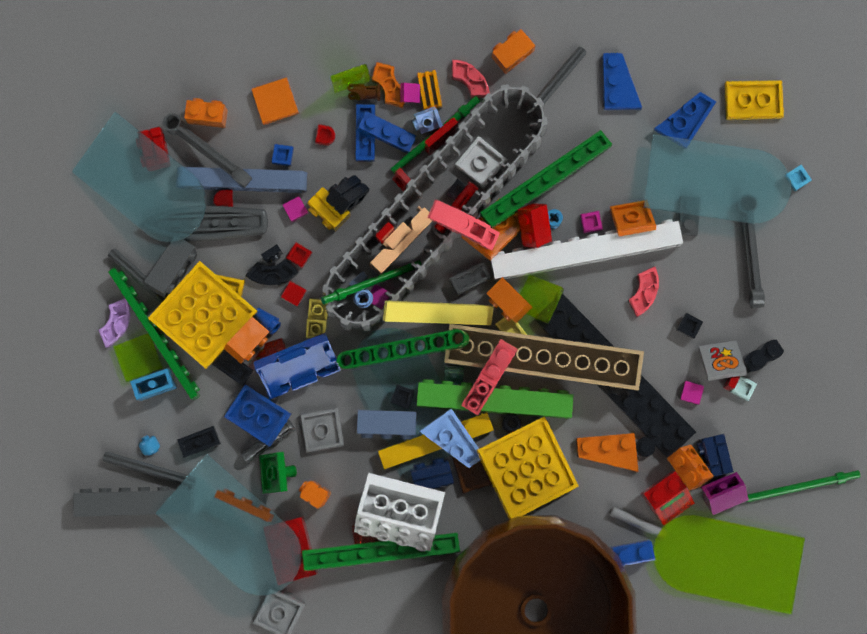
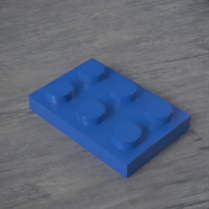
(257, 415)

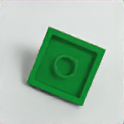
(275, 472)

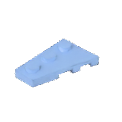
(453, 438)

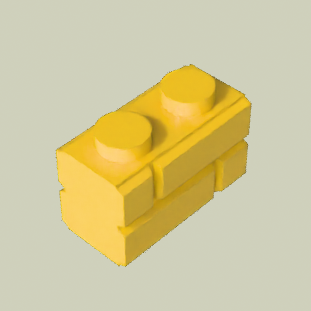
(321, 208)

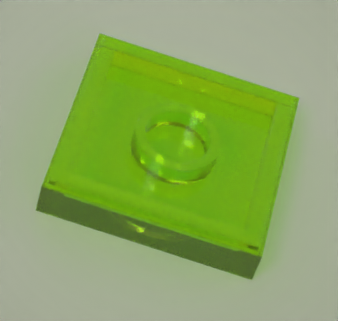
(356, 75)
(542, 297)
(138, 357)

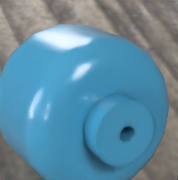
(149, 445)

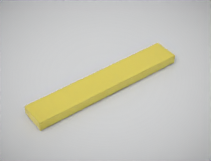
(437, 313)

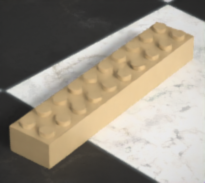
(552, 357)

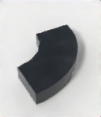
(273, 274)

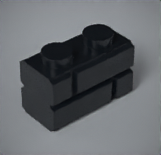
(347, 194)

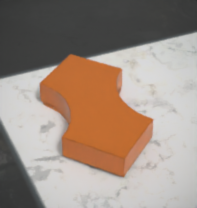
(384, 75)

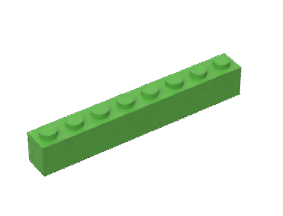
(500, 401)

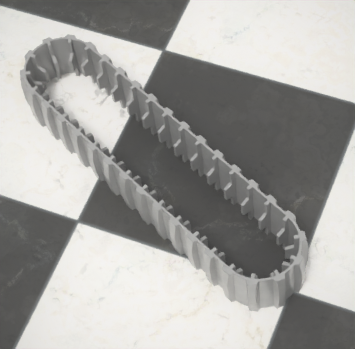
(503, 95)

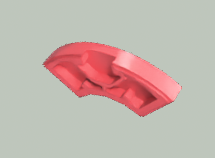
(470, 77)
(646, 291)

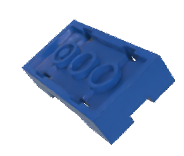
(297, 366)

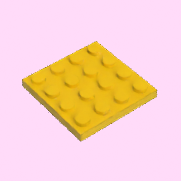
(202, 314)
(527, 468)

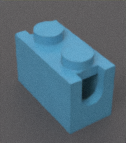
(153, 384)

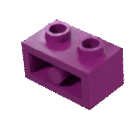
(724, 493)

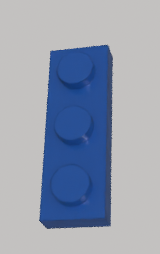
(386, 132)
(364, 143)

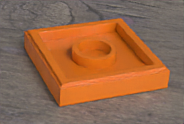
(275, 101)
(632, 218)

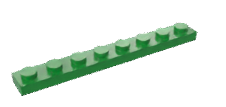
(545, 179)
(159, 339)
(375, 552)

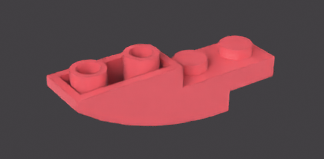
(463, 224)
(489, 377)

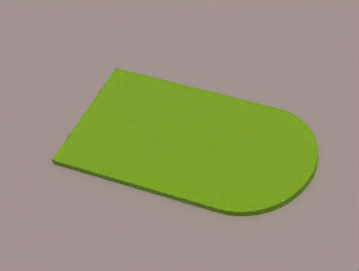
(729, 562)

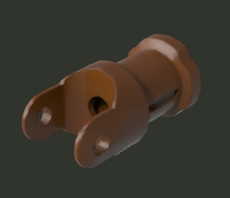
(364, 92)

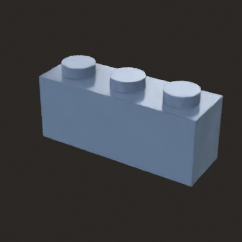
(386, 424)

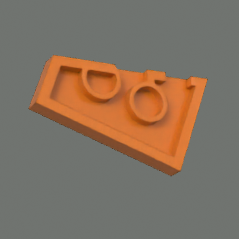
(610, 450)

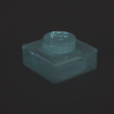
(454, 373)

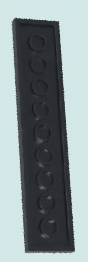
(642, 406)

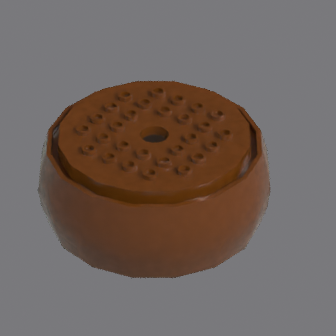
(544, 561)

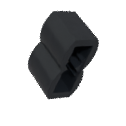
(765, 353)

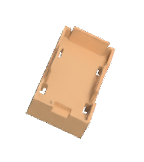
(400, 240)

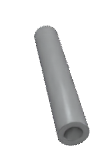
(635, 521)

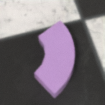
(117, 323)

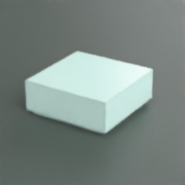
(744, 388)

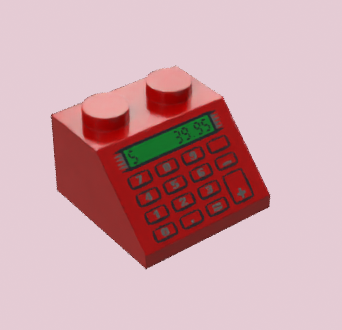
(668, 497)

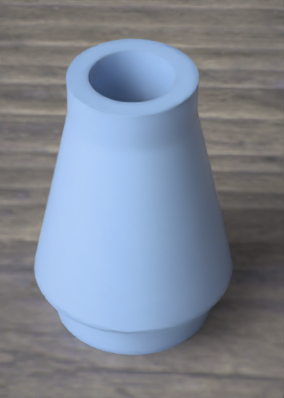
(361, 295)

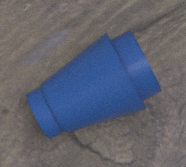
(267, 320)

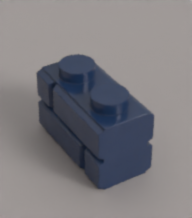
(715, 454)
(432, 475)

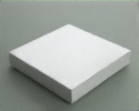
(480, 162)

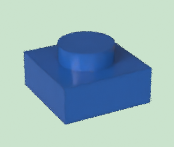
(282, 155)

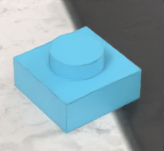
(799, 177)

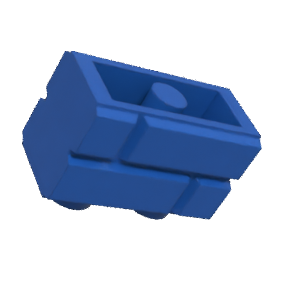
(635, 552)

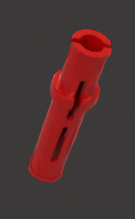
(461, 200)

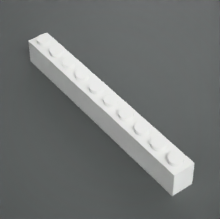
(584, 251)

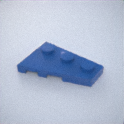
(618, 84)
(687, 119)

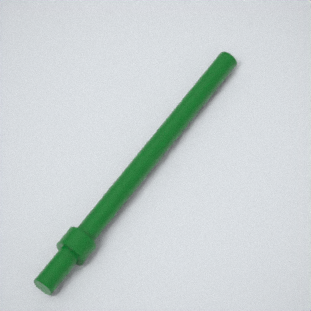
(463, 111)
(340, 294)
(838, 478)

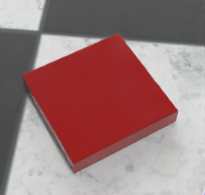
(440, 136)

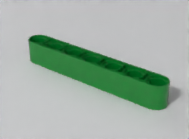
(411, 349)

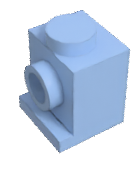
(420, 117)

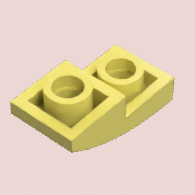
(316, 318)

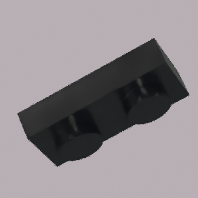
(232, 368)
(199, 441)

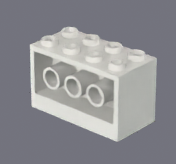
(399, 512)

